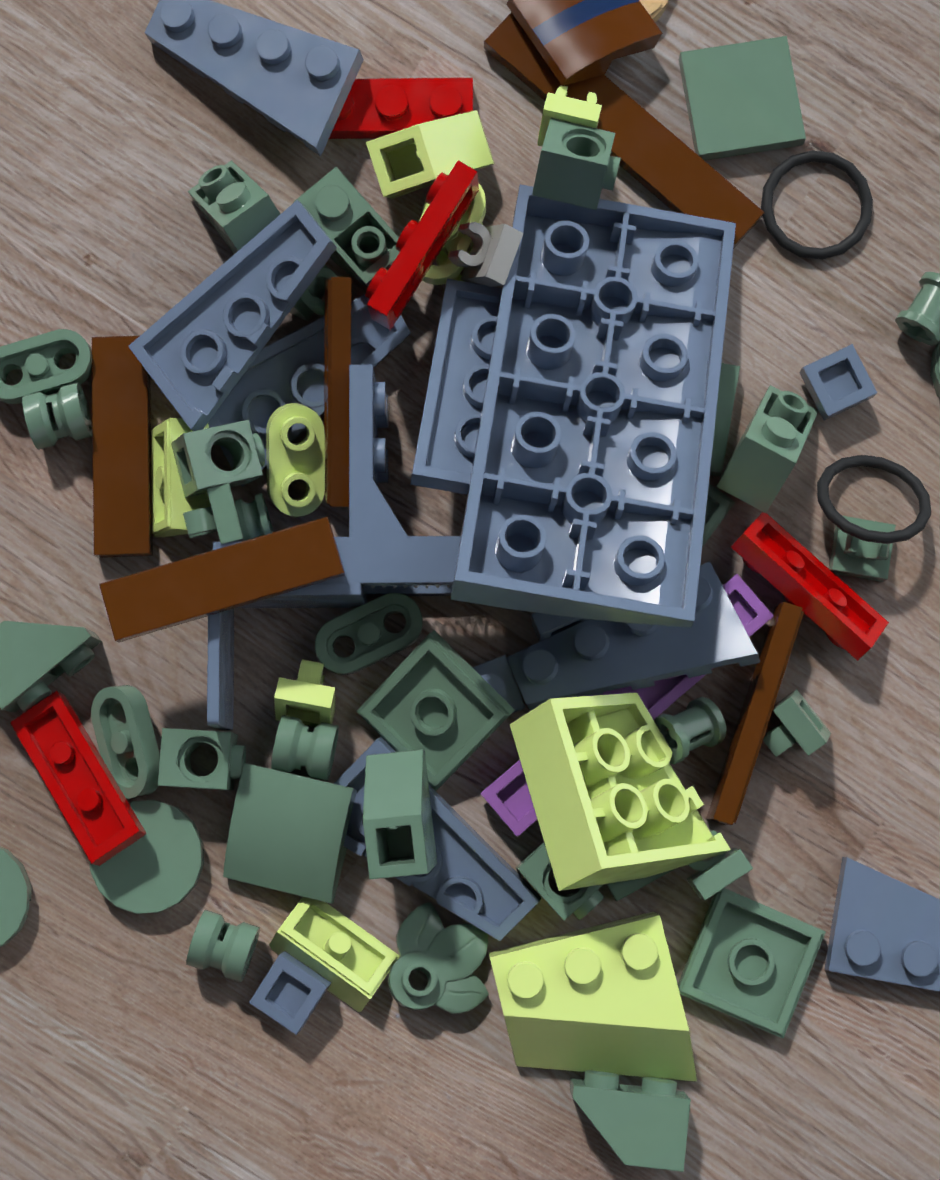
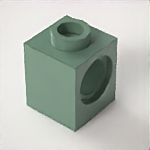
(575, 164)
(195, 464)
(176, 754)
(537, 869)

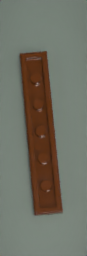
(640, 140)

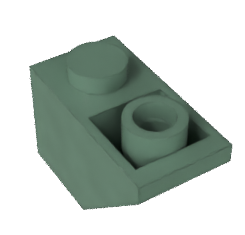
(233, 204)
(353, 225)
(768, 448)
(36, 656)
(398, 815)
(638, 1122)

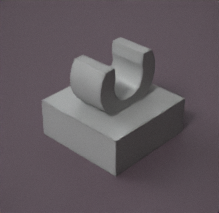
(491, 253)

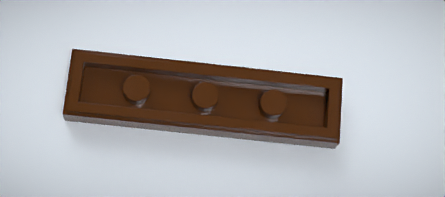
(336, 389)
(121, 450)
(222, 579)
(755, 714)

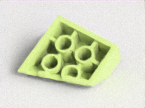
(608, 792)
(596, 1001)

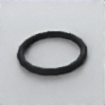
(840, 163)
(862, 533)

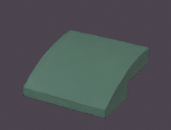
(288, 833)

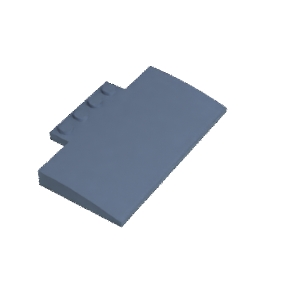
(583, 412)

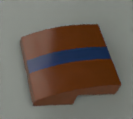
(585, 35)

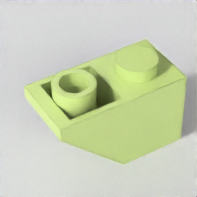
(423, 151)

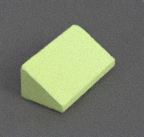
(166, 488)
(335, 950)

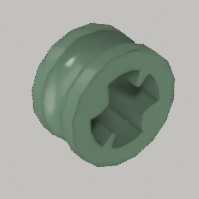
(253, 517)

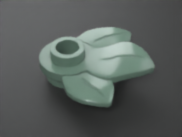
(444, 956)

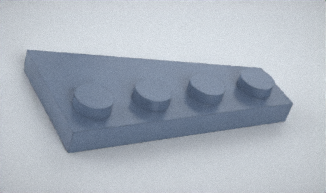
(272, 67)
(225, 322)
(294, 372)
(617, 655)
(468, 872)
(884, 929)

